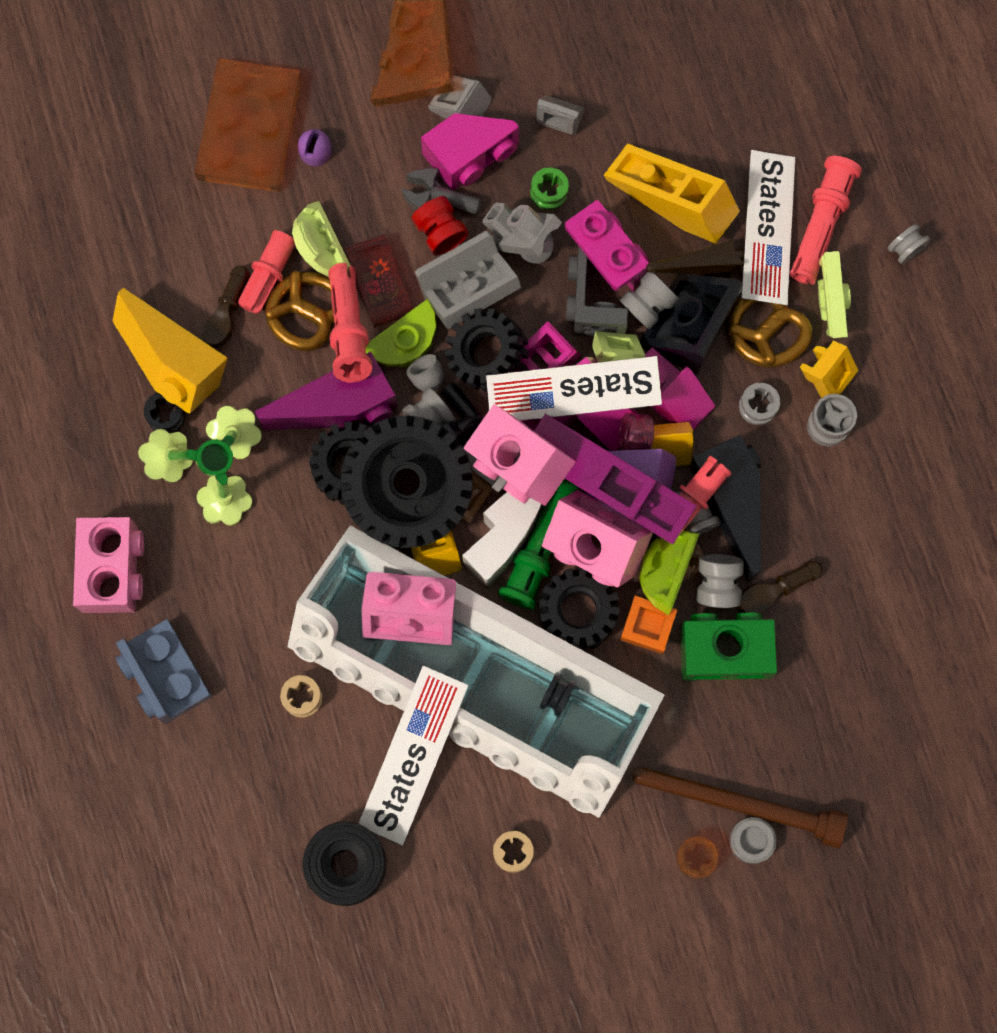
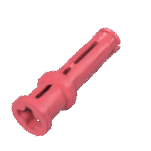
(829, 203)
(348, 336)

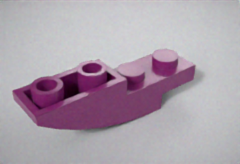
(619, 483)

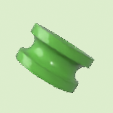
(541, 199)

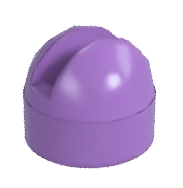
(322, 149)

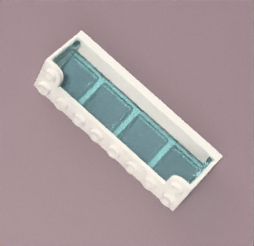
(506, 673)

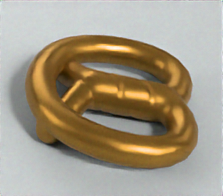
(300, 307)
(764, 333)

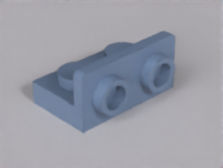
(163, 672)

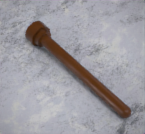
(826, 826)

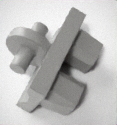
(522, 231)

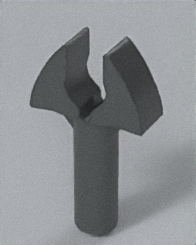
(428, 178)

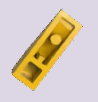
(675, 192)
(169, 355)

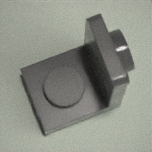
(599, 316)

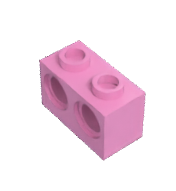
(94, 566)

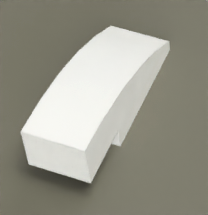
(510, 528)

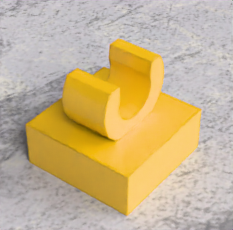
(833, 369)

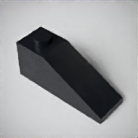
(737, 500)

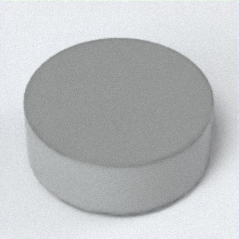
(752, 840)

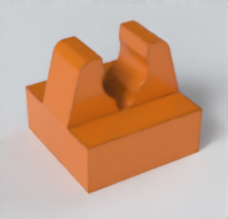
(647, 626)

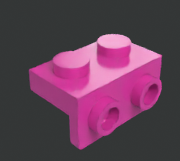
(607, 246)

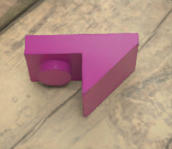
(681, 394)

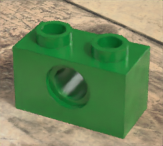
(704, 661)

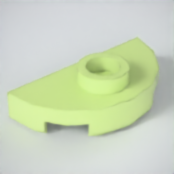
(317, 239)
(833, 295)

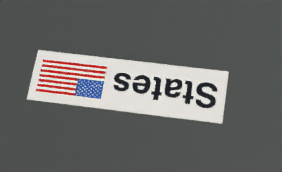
(768, 227)
(577, 388)
(413, 755)

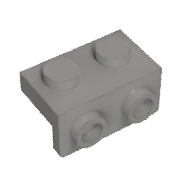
(466, 279)

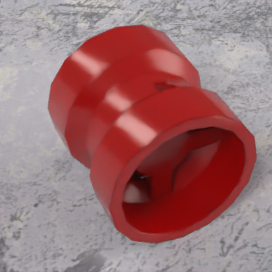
(440, 225)

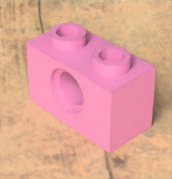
(540, 463)
(620, 538)

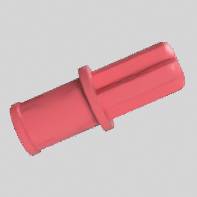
(267, 272)
(704, 485)

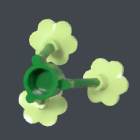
(231, 436)

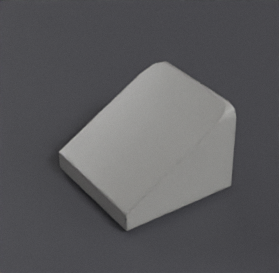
(467, 98)
(559, 114)

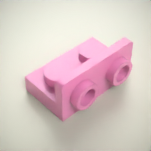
(408, 608)

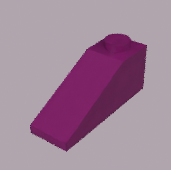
(332, 402)

